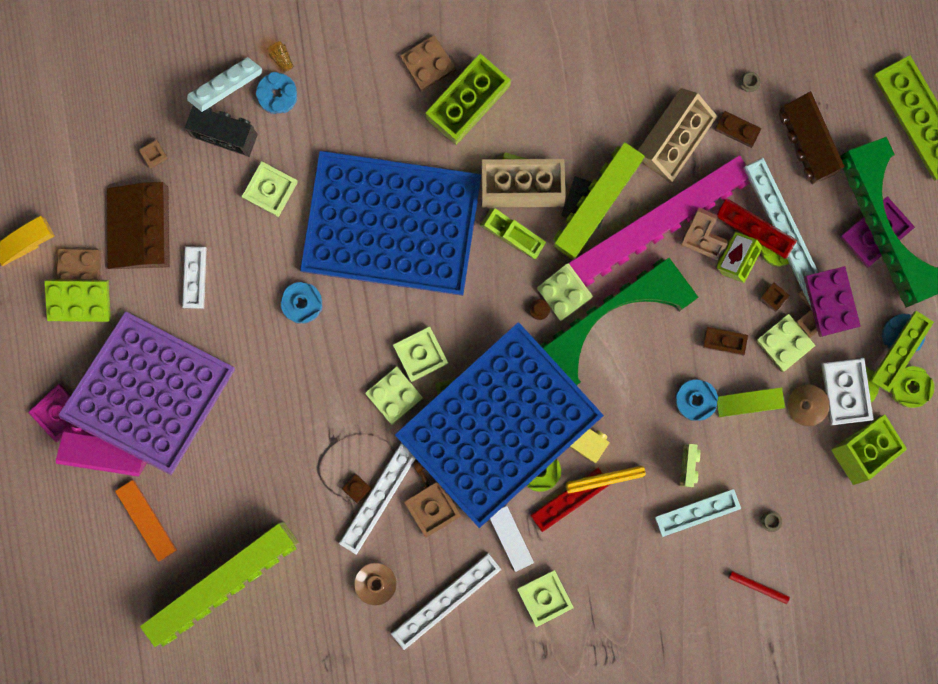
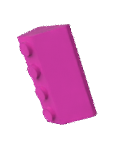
(90, 452)

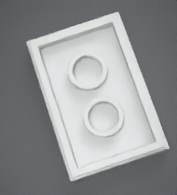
(847, 391)

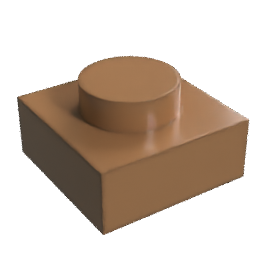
(153, 154)

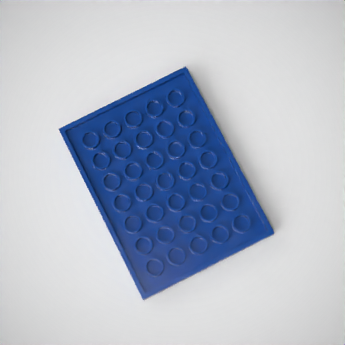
(391, 223)
(499, 425)

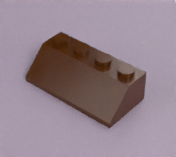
(811, 138)

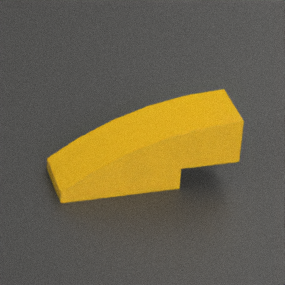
(24, 240)

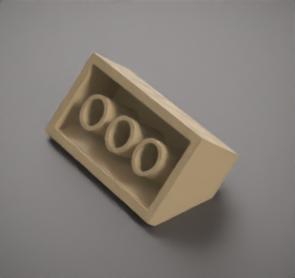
(677, 134)
(523, 183)

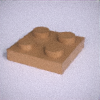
(427, 63)
(79, 264)
(432, 509)

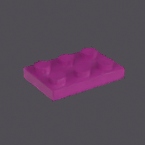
(861, 240)
(832, 301)

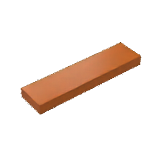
(146, 520)

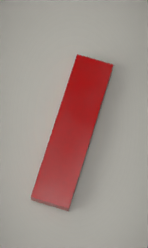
(756, 228)
(564, 504)

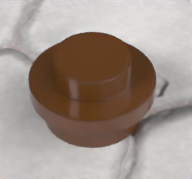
(539, 309)

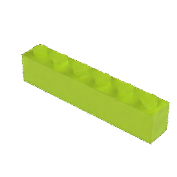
(599, 200)

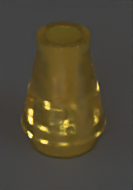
(280, 55)

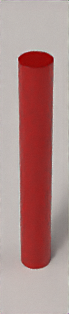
(759, 587)

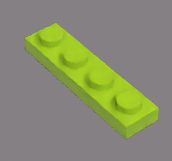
(901, 351)

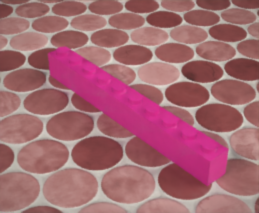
(660, 221)

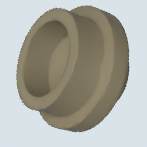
(749, 81)
(771, 521)

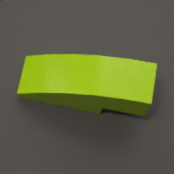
(512, 233)
(750, 402)

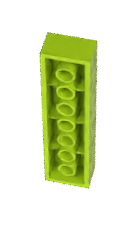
(215, 587)

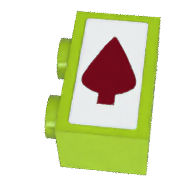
(739, 257)

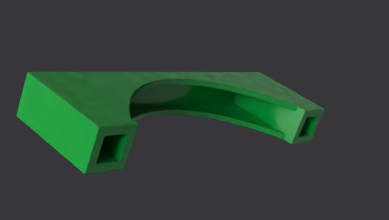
(865, 175)
(660, 285)

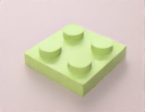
(269, 189)
(564, 292)
(785, 343)
(420, 354)
(394, 395)
(689, 458)
(545, 598)

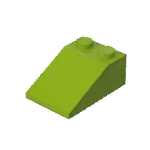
(869, 450)

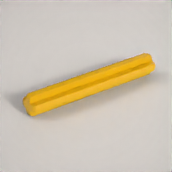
(605, 479)

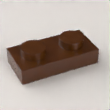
(738, 129)
(725, 341)

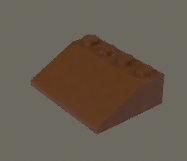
(138, 226)

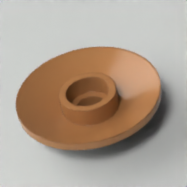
(817, 401)
(364, 586)

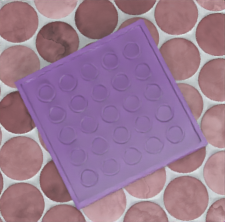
(147, 393)

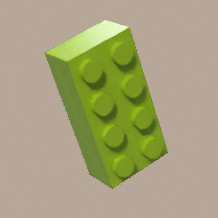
(468, 99)

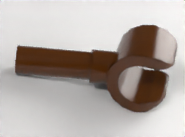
(418, 467)

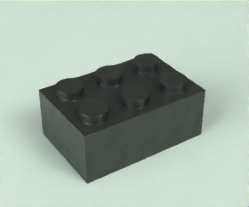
(221, 130)

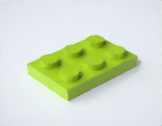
(77, 300)

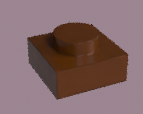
(774, 297)
(356, 488)

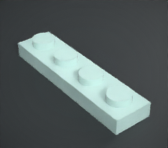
(224, 84)
(697, 512)

